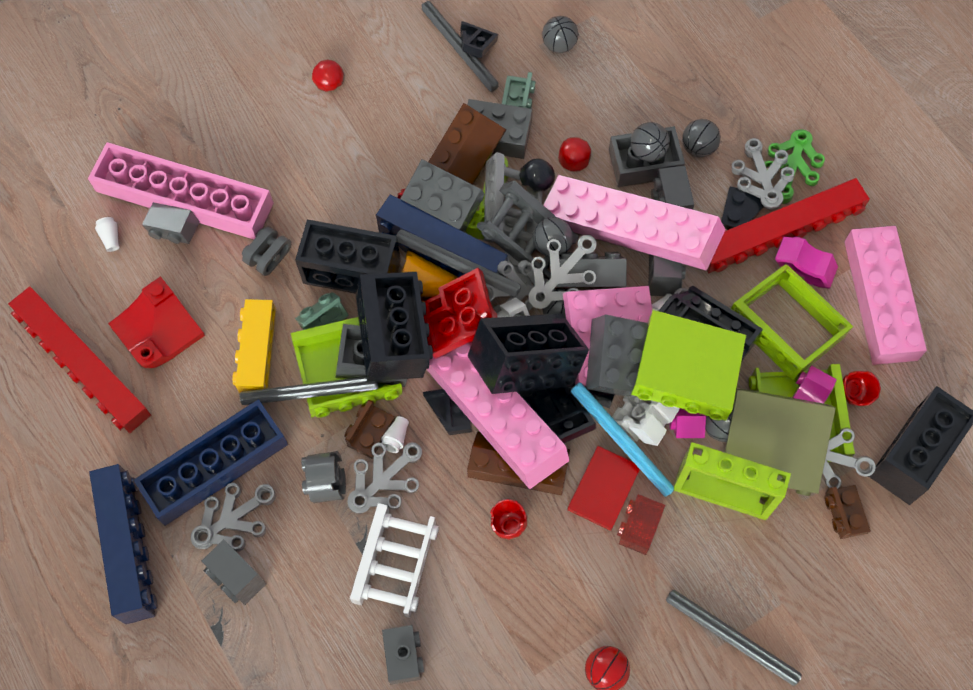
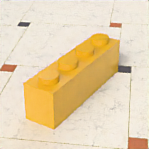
(255, 345)

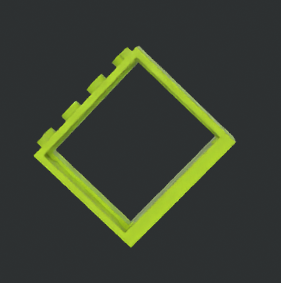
(811, 301)
(731, 481)

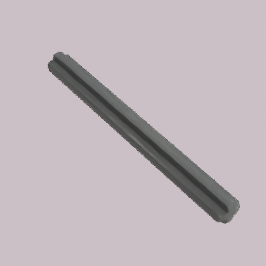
(455, 41)
(457, 262)
(307, 390)
(734, 637)

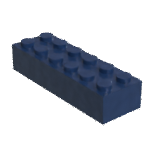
(398, 215)
(210, 462)
(122, 545)

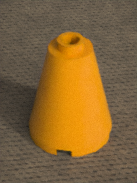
(429, 273)

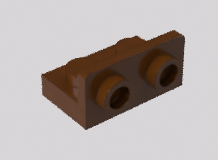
(368, 428)
(847, 511)

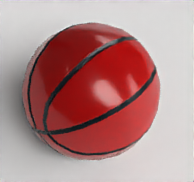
(607, 668)

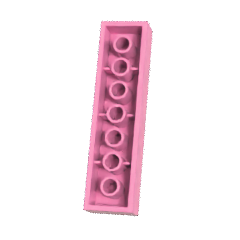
(211, 198)
(636, 222)
(501, 418)

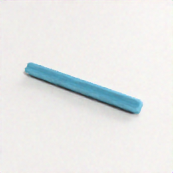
(622, 439)

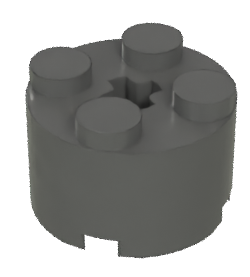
(324, 477)

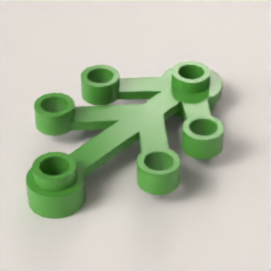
(795, 159)

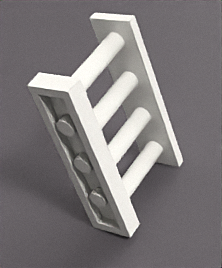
(369, 566)

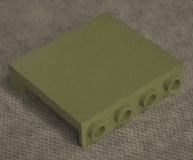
(782, 435)

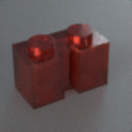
(641, 524)

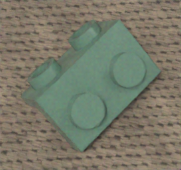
(518, 91)
(323, 312)

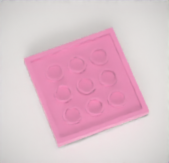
(585, 305)

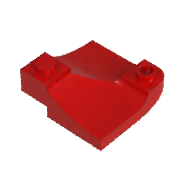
(457, 312)
(156, 325)

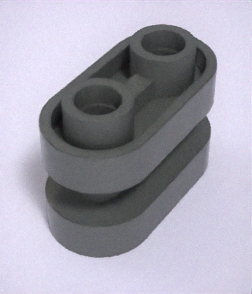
(266, 250)

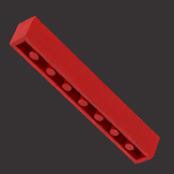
(790, 221)
(80, 360)

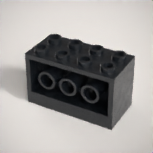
(338, 255)
(393, 326)
(527, 353)
(923, 446)

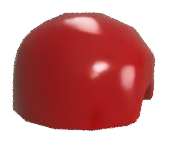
(327, 75)
(574, 154)
(861, 388)
(508, 519)

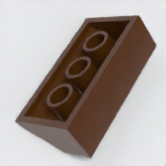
(467, 144)
(489, 466)

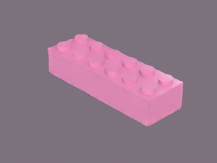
(884, 295)

